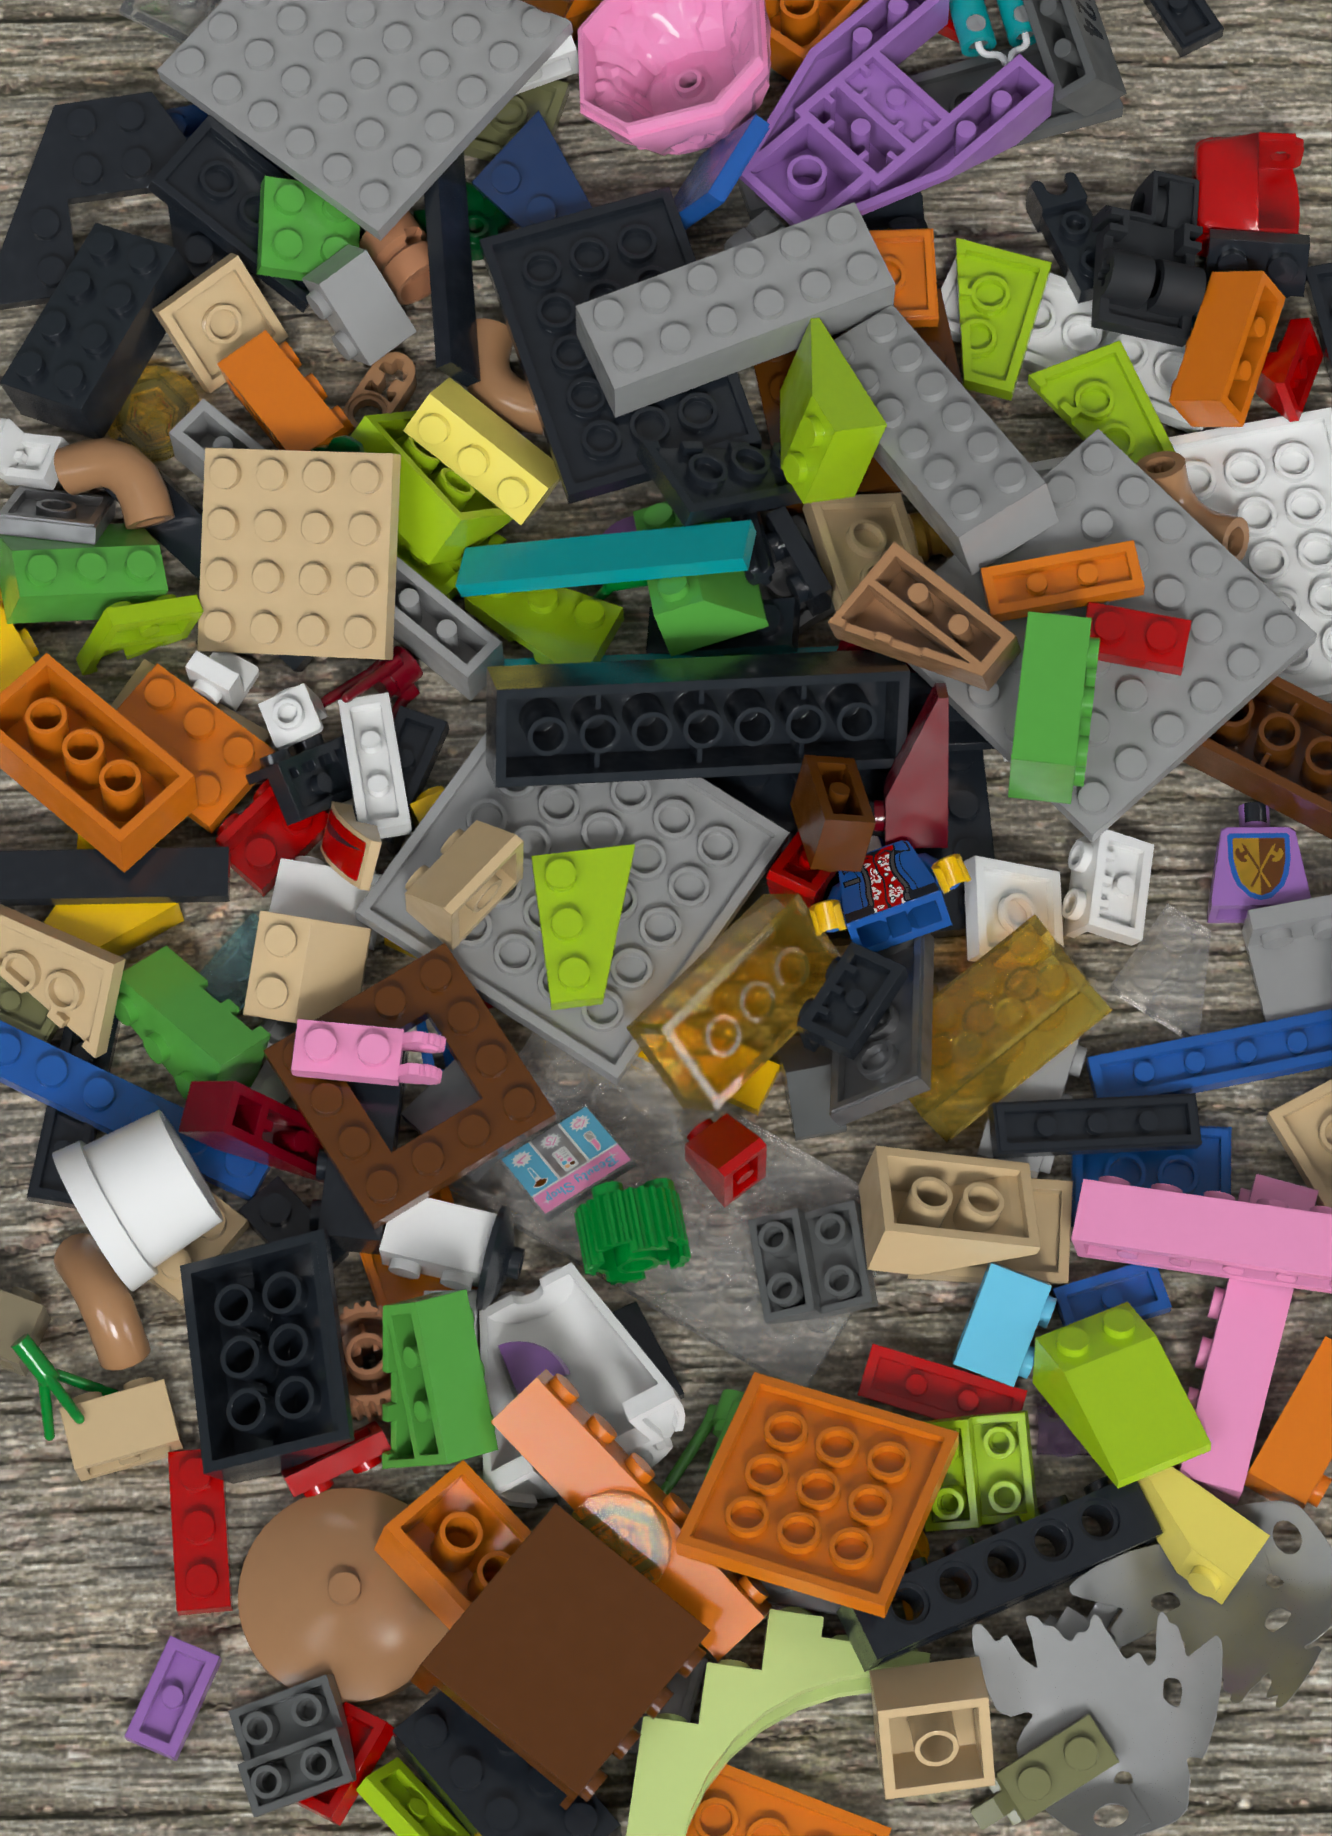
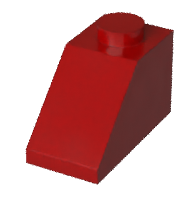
(726, 1157)

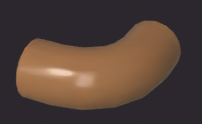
(499, 386)
(123, 471)
(1170, 473)
(103, 1303)

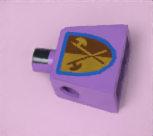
(1255, 867)

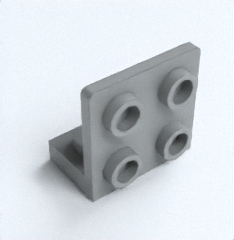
(1291, 956)

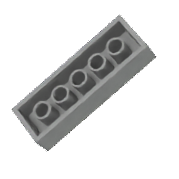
(733, 309)
(945, 446)

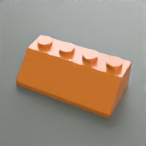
(451, 1542)

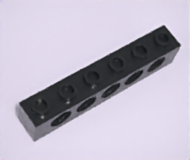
(1125, 1526)

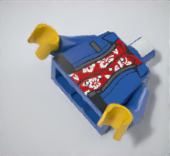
(891, 897)

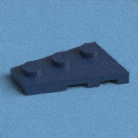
(532, 178)

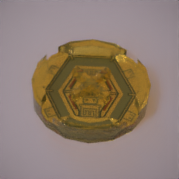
(153, 410)
(630, 1528)

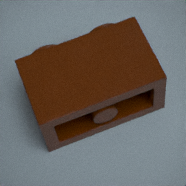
(832, 813)

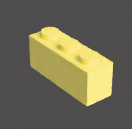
(484, 450)

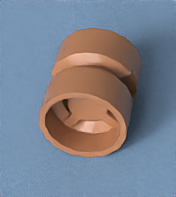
(402, 259)

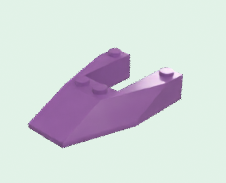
(869, 133)

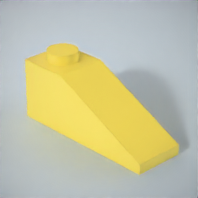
(1201, 1533)

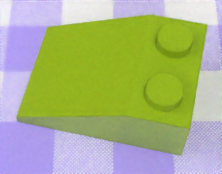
(825, 421)
(1118, 1394)

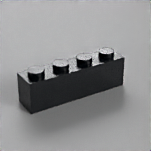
(338, 1209)

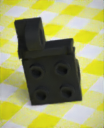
(1147, 262)

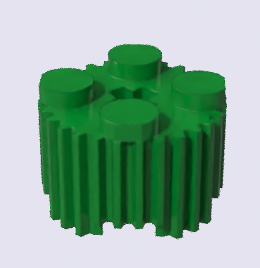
(632, 1230)

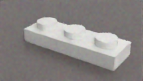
(375, 764)

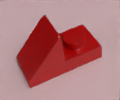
(1291, 370)
(793, 875)

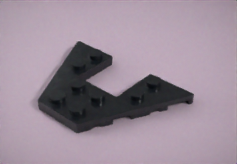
(87, 156)

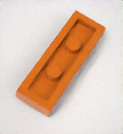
(1062, 581)

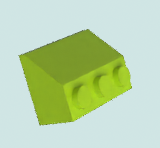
(436, 506)

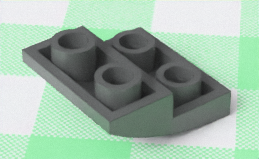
(812, 1263)
(293, 1745)

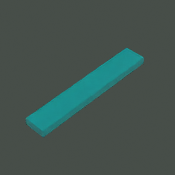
(606, 558)

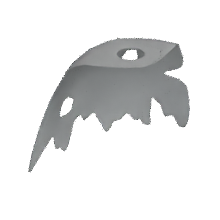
(1247, 1644)
(1125, 1703)

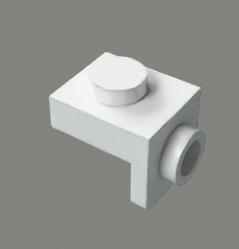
(27, 457)
(221, 677)
(293, 715)

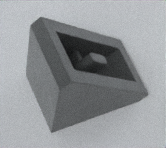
(807, 1089)

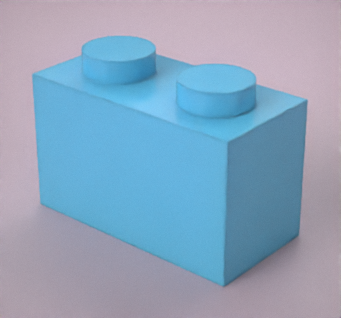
(1003, 1324)

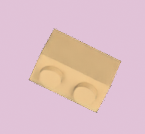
(122, 1428)

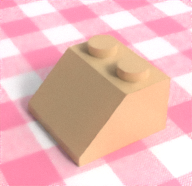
(465, 881)
(304, 967)

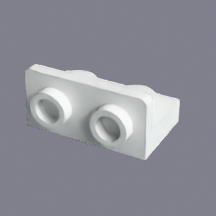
(1108, 887)

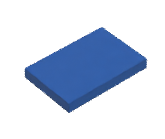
(718, 171)
(1188, 1169)

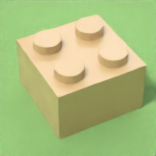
(932, 1727)

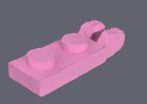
(363, 1053)

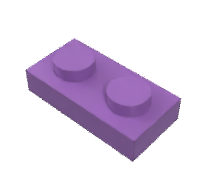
(173, 1698)

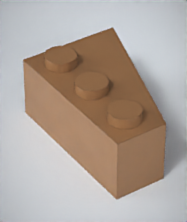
(925, 622)

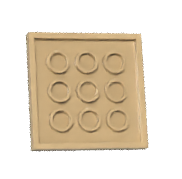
(299, 552)

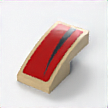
(350, 846)

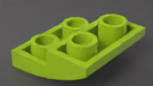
(989, 1473)

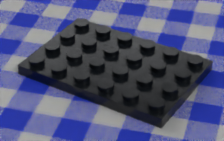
(540, 281)

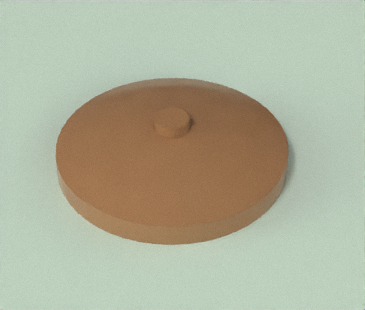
(327, 1601)

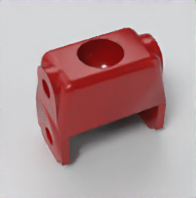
(1248, 183)

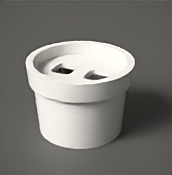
(138, 1195)

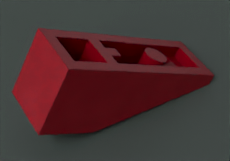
(917, 783)
(250, 1126)

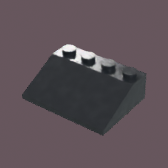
(267, 1357)

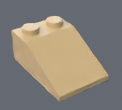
(944, 1211)

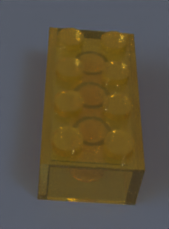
(735, 1002)
(1003, 1025)

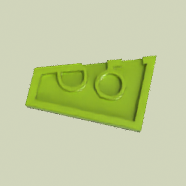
(997, 314)
(1106, 395)
(551, 623)
(579, 919)

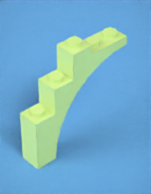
(738, 1703)

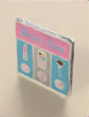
(566, 1162)

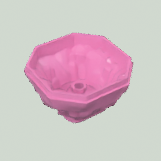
(673, 70)

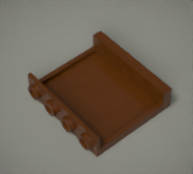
(565, 1654)

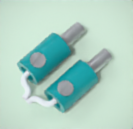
(976, 32)

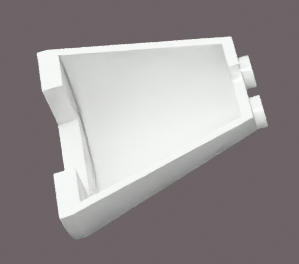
(603, 1367)

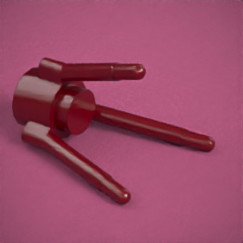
(385, 676)

